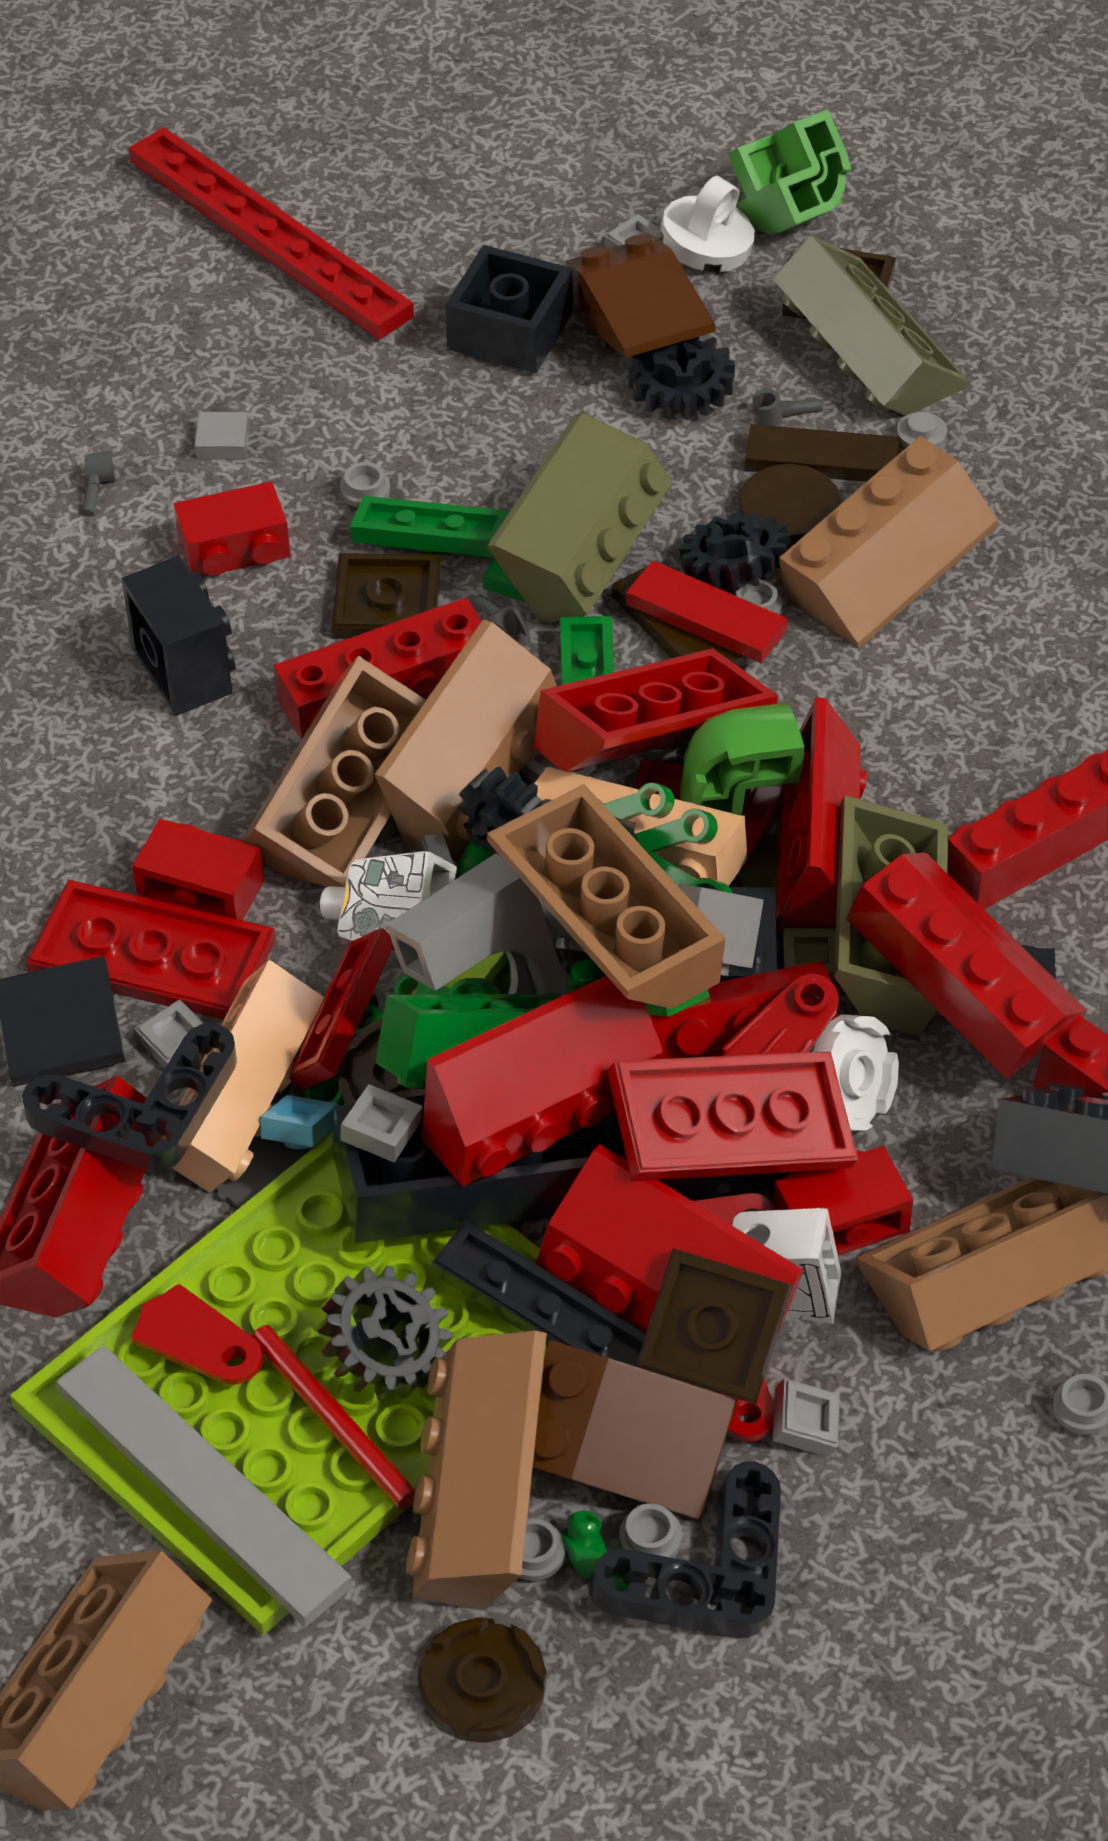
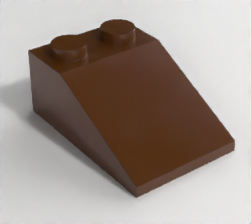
(637, 296)
(629, 1429)

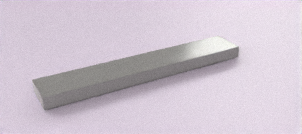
(205, 1486)

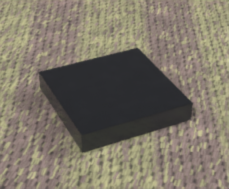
(60, 1020)

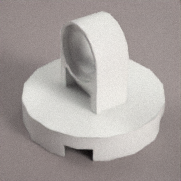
(708, 227)
(862, 1065)

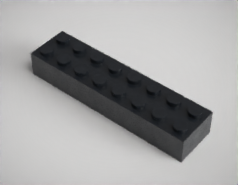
(423, 1196)

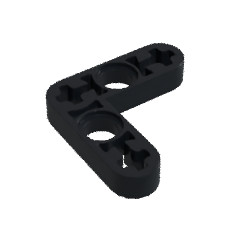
(152, 1119)
(727, 1576)

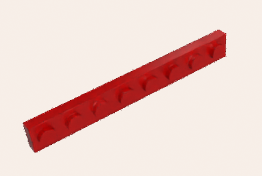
(272, 233)

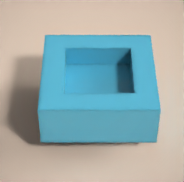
(298, 1121)

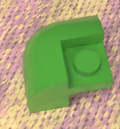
(792, 174)
(740, 753)

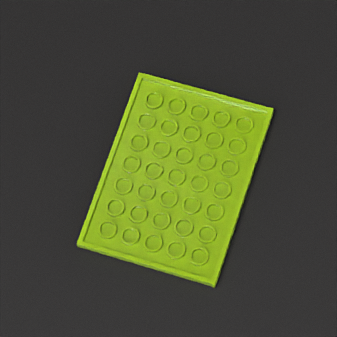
(275, 1268)

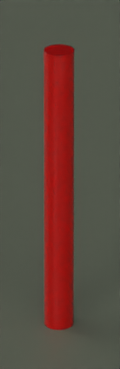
(335, 1417)

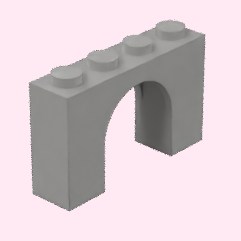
(478, 917)

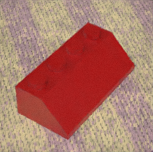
(640, 708)
(812, 820)
(962, 961)
(532, 1079)
(66, 1219)
(619, 1233)

